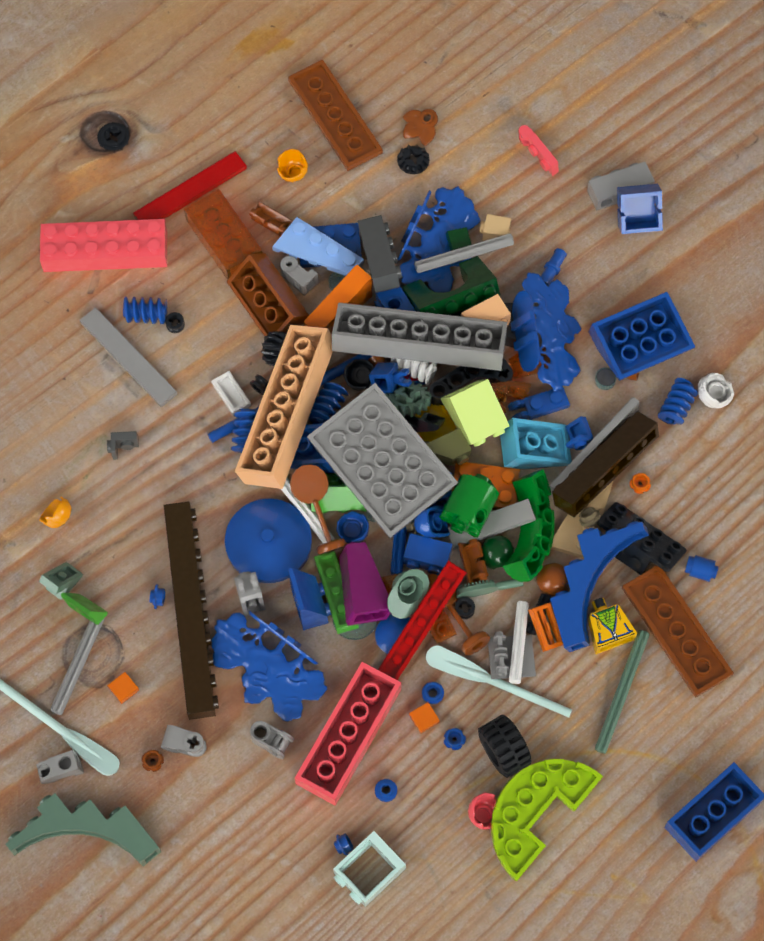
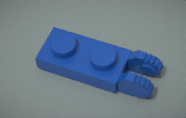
(540, 404)

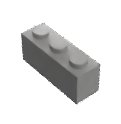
(604, 188)

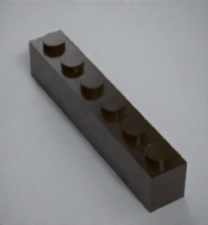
(605, 464)

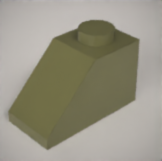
(451, 448)

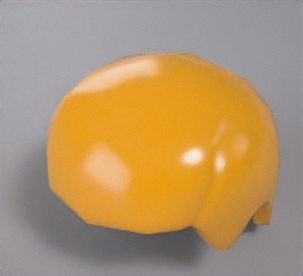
(292, 165)
(56, 513)

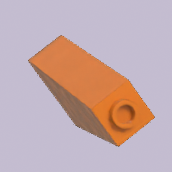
(353, 289)

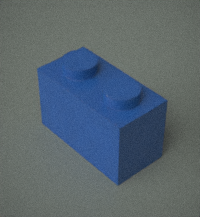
(426, 553)

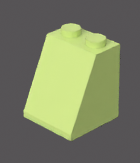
(476, 412)

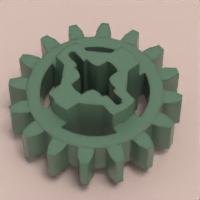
(410, 399)

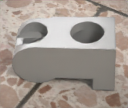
(298, 276)
(60, 767)

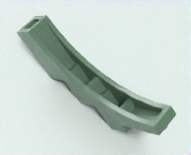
(87, 820)

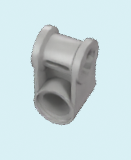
(272, 739)
(180, 740)

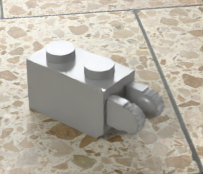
(249, 592)

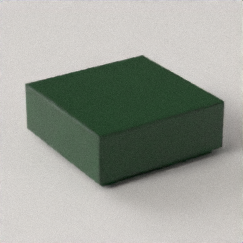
(458, 238)

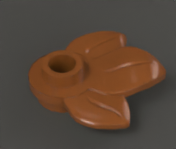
(417, 126)

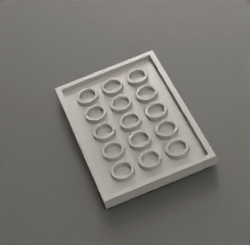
(382, 460)

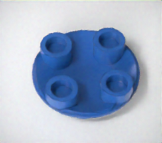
(389, 631)

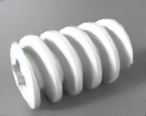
(422, 370)

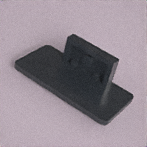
(653, 548)

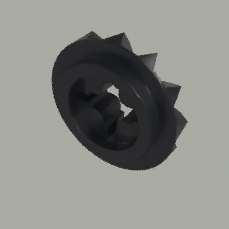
(117, 130)
(409, 166)

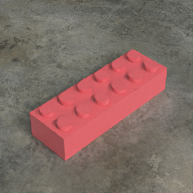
(103, 245)
(348, 733)

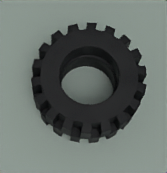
(504, 746)

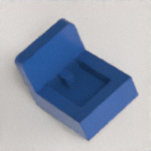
(579, 434)

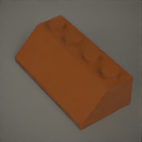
(266, 295)

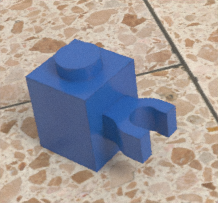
(389, 377)

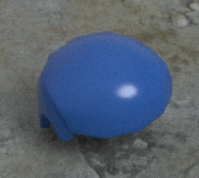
(353, 527)

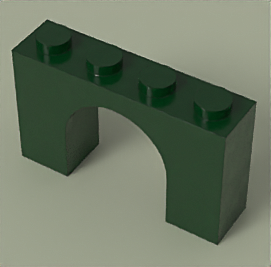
(477, 287)

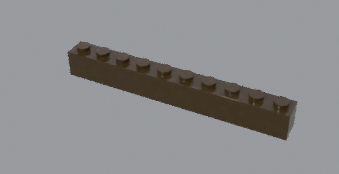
(189, 611)

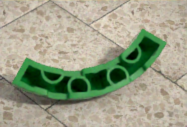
(534, 537)

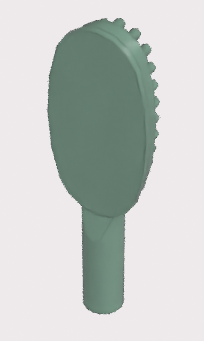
(485, 588)

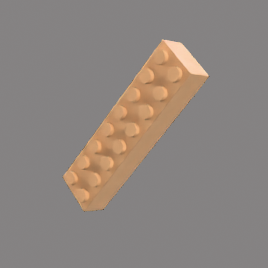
(285, 407)

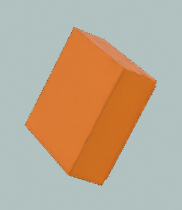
(123, 687)
(424, 717)

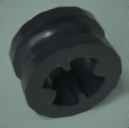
(173, 316)
(259, 384)
(469, 602)

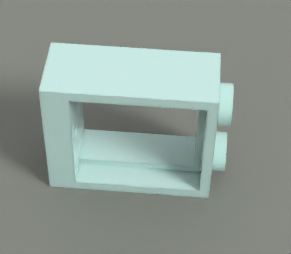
(385, 852)

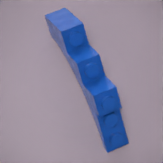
(598, 550)

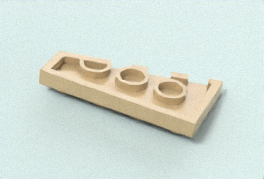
(566, 536)

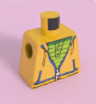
(609, 627)

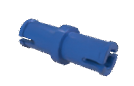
(552, 267)

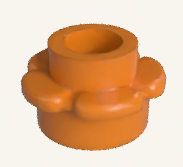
(644, 479)

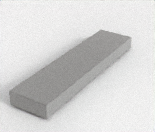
(498, 522)

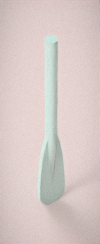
(459, 666)
(90, 751)

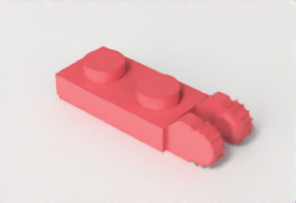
(537, 148)

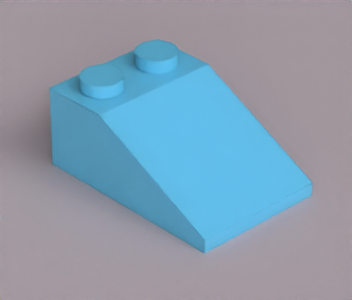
(534, 444)

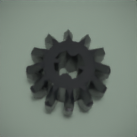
(272, 346)

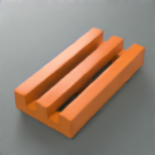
(539, 629)

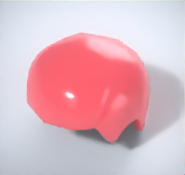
(481, 810)

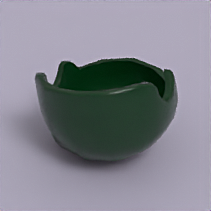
(496, 551)

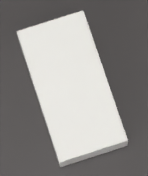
(231, 392)

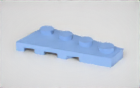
(317, 248)

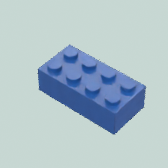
(714, 811)

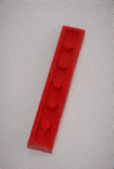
(192, 188)
(422, 620)

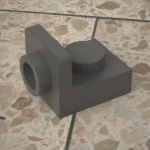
(122, 440)

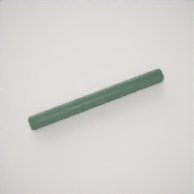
(622, 691)

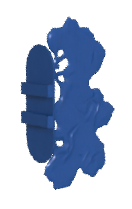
(459, 215)
(551, 324)
(267, 670)

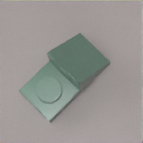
(61, 579)

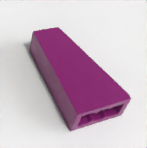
(362, 586)

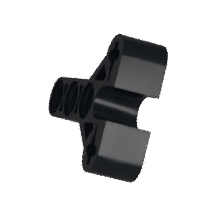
(462, 375)

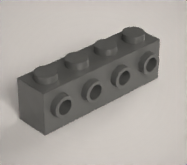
(378, 253)

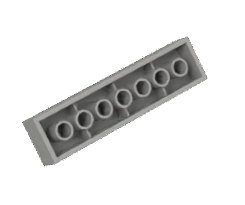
(419, 336)

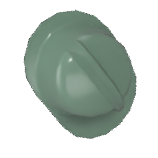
(407, 593)

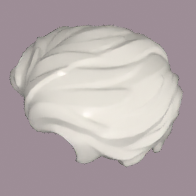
(715, 390)

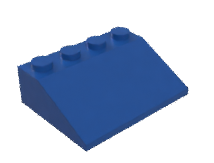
(641, 336)

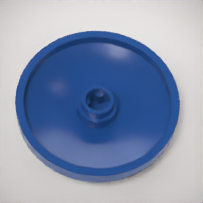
(268, 539)

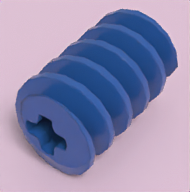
(144, 310)
(327, 402)
(677, 402)
(245, 423)

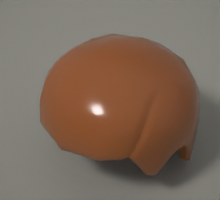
(552, 579)

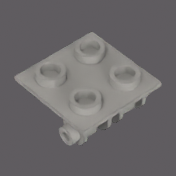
(500, 656)

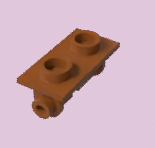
(270, 218)
(470, 554)

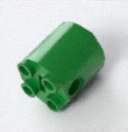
(470, 504)

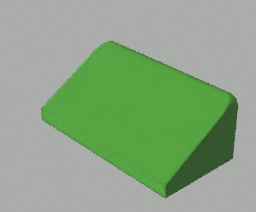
(85, 607)

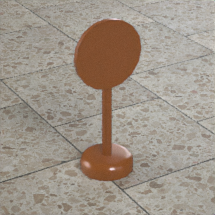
(309, 486)
(475, 641)

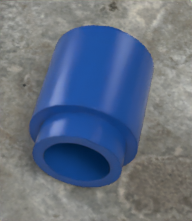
(701, 568)

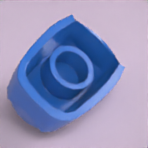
(430, 524)

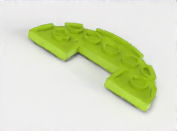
(526, 799)

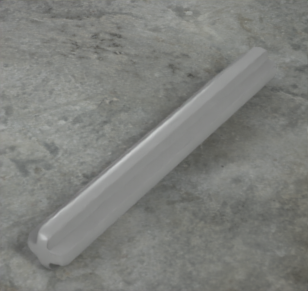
(463, 253)
(75, 668)

